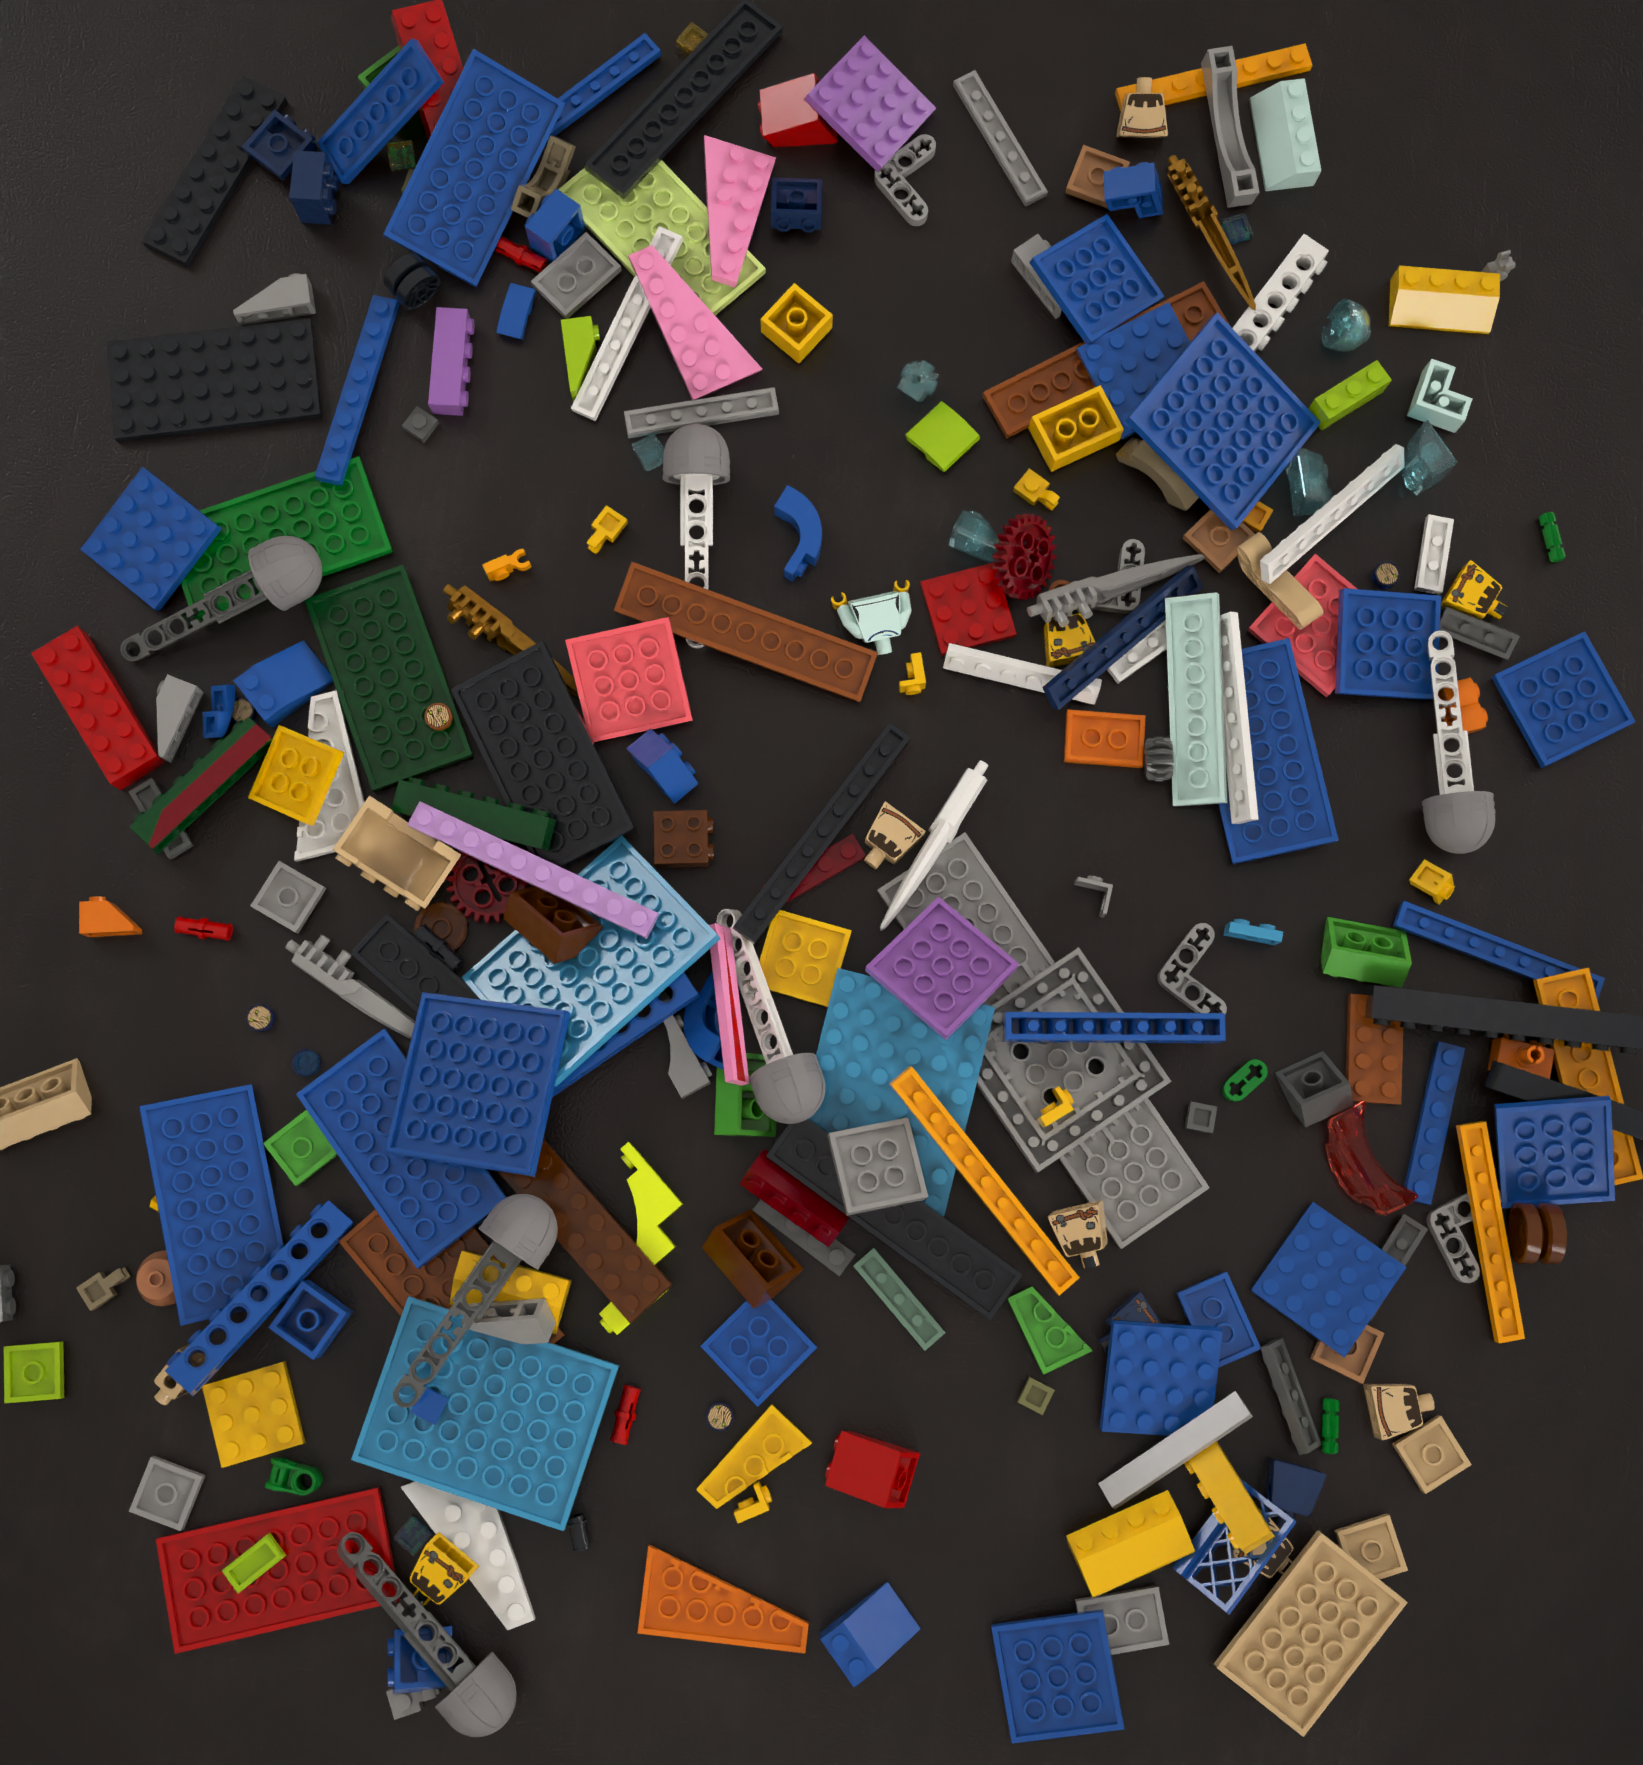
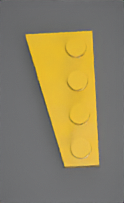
(758, 1452)

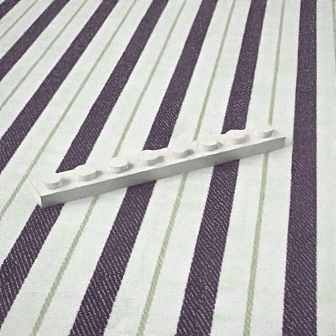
(621, 335)
(1332, 514)
(1236, 725)

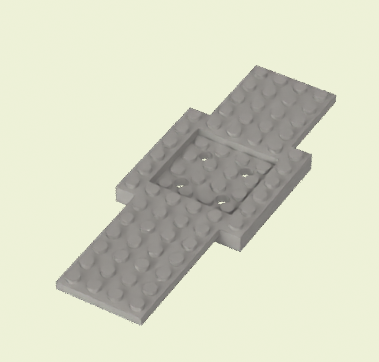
(1114, 1136)

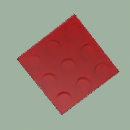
(968, 608)

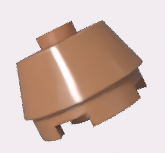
(155, 1281)

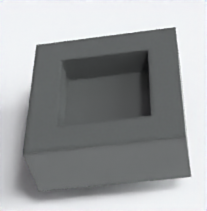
(420, 424)
(1200, 1117)

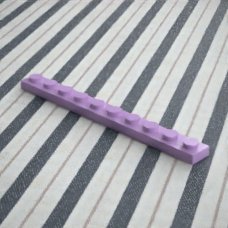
(533, 870)

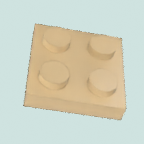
(1431, 1454)
(1373, 1545)

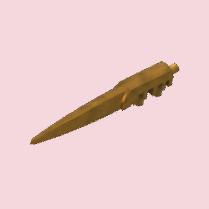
(1205, 217)
(494, 624)

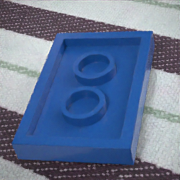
(1218, 1305)

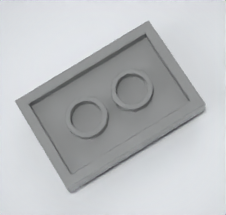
(576, 275)
(1131, 1617)

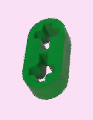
(1248, 1085)

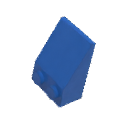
(284, 682)
(869, 1633)

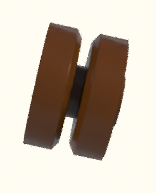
(1536, 1233)

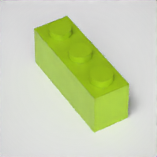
(1350, 394)

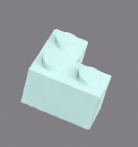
(1435, 402)

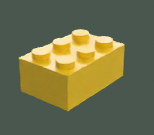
(1075, 428)

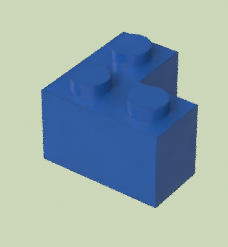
(1134, 187)
(663, 764)

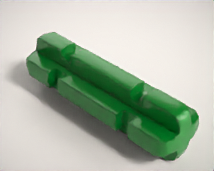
(1552, 536)
(1330, 1426)

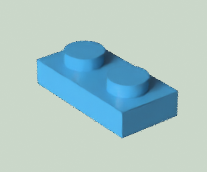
(1264, 933)

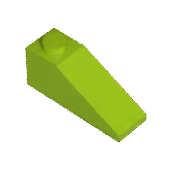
(580, 349)

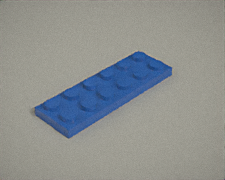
(380, 111)

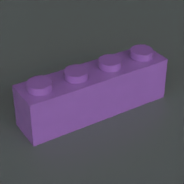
(450, 361)

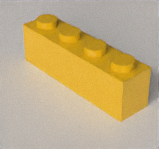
(1230, 1499)

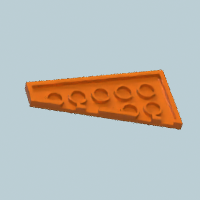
(700, 1607)

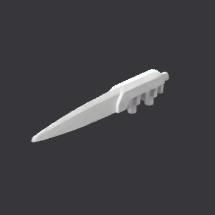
(942, 831)

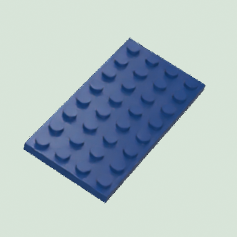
(473, 168)
(1286, 764)
(212, 1196)
(419, 1199)

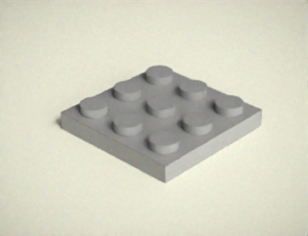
(877, 1166)

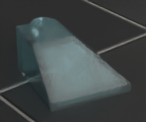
(974, 536)

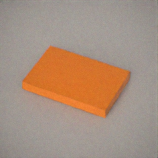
(1104, 738)

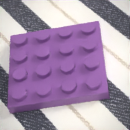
(870, 103)
(942, 968)

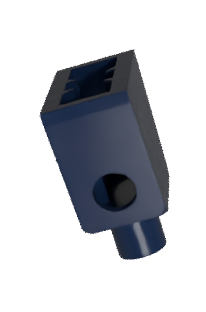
(1292, 1488)

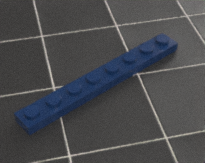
(1119, 640)

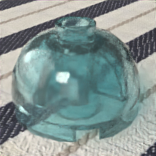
(1347, 328)

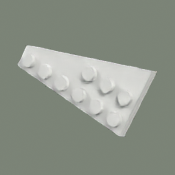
(345, 794)
(483, 1538)

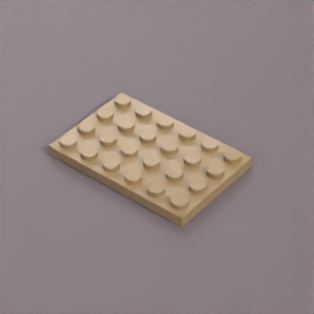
(1310, 1633)

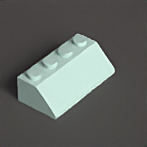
(1285, 136)

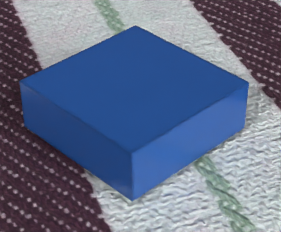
(430, 1406)

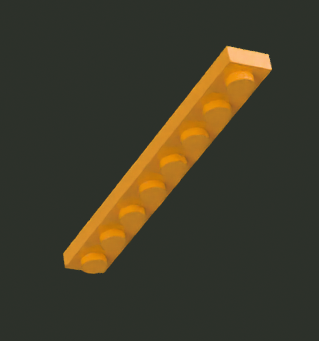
(1249, 72)
(1490, 1232)

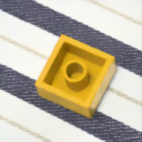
(796, 323)

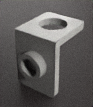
(1097, 884)

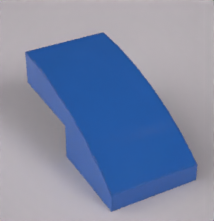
(516, 310)
(222, 704)

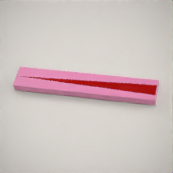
(728, 1008)

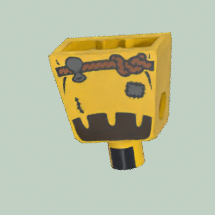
(1474, 593)
(1066, 642)
(440, 1570)

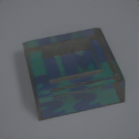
(1237, 228)
(413, 1535)

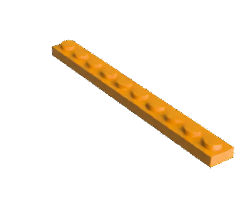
(984, 1180)

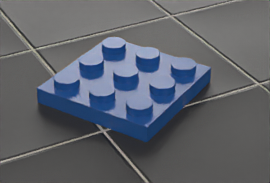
(758, 1348)

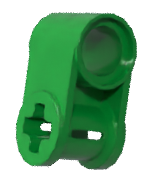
(287, 1477)

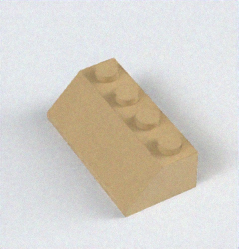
(43, 1102)

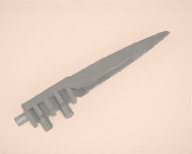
(1091, 591)
(339, 980)

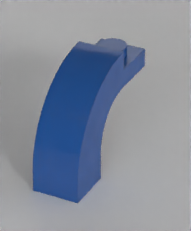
(802, 515)
(702, 1025)

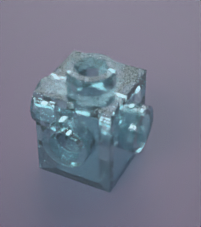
(910, 384)

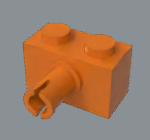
(1525, 1056)

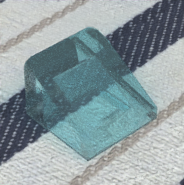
(649, 452)

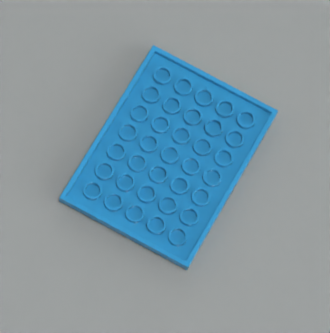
(613, 972)
(870, 1042)
(513, 1419)

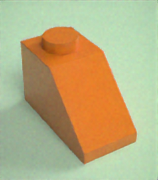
(104, 918)

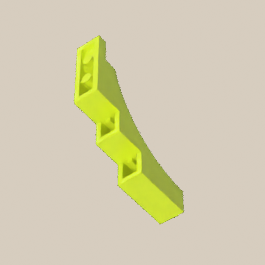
(653, 1206)

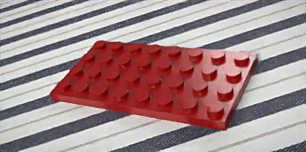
(297, 1590)

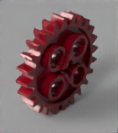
(1024, 556)
(469, 891)

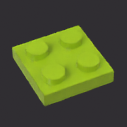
(33, 1372)

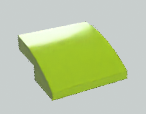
(942, 436)

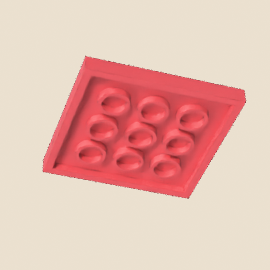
(1316, 643)
(629, 679)

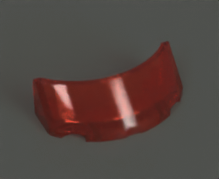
(1357, 1167)

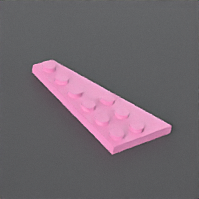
(734, 195)
(696, 338)

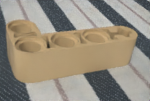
(1285, 590)

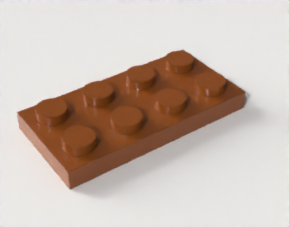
(1373, 1056)

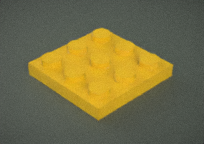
(296, 775)
(803, 957)
(253, 1414)

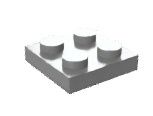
(288, 897)
(167, 1493)

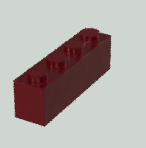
(794, 1199)

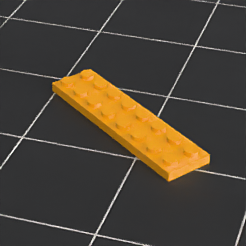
(1588, 1068)

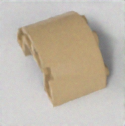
(395, 854)

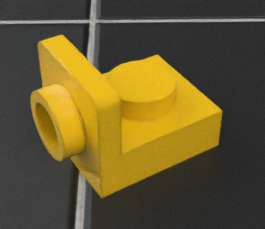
(916, 671)
(1433, 881)
(1052, 1111)
(749, 1508)

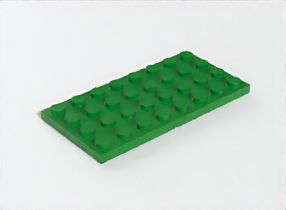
(332, 518)

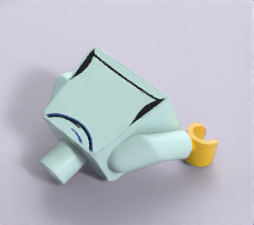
(876, 616)

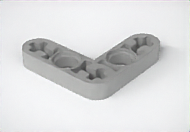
(899, 173)
(1115, 604)
(1184, 979)
(1453, 1221)

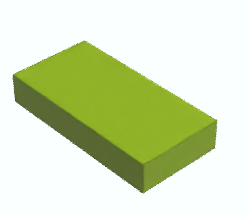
(253, 1563)

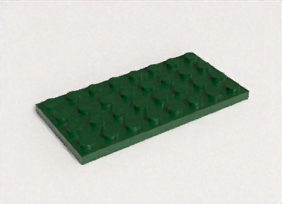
(387, 677)

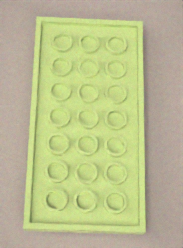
(665, 202)

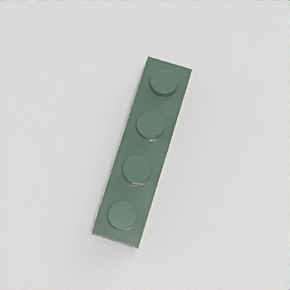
(899, 1299)

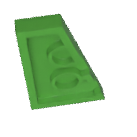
(1045, 1331)

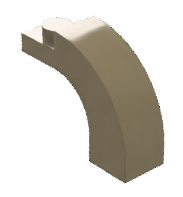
(550, 175)
(1142, 457)

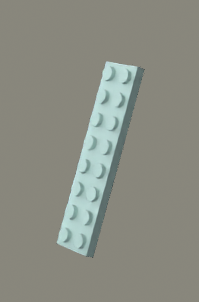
(1196, 699)

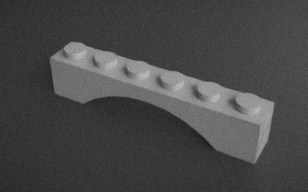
(1235, 164)
(684, 1067)

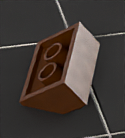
(550, 923)
(751, 1258)

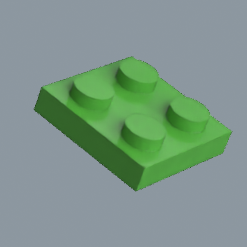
(300, 1148)

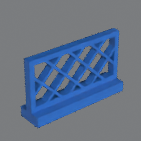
(1212, 1536)

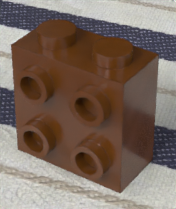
(682, 839)

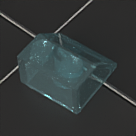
(1426, 460)
(1308, 482)

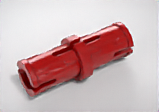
(521, 255)
(203, 928)
(625, 1414)

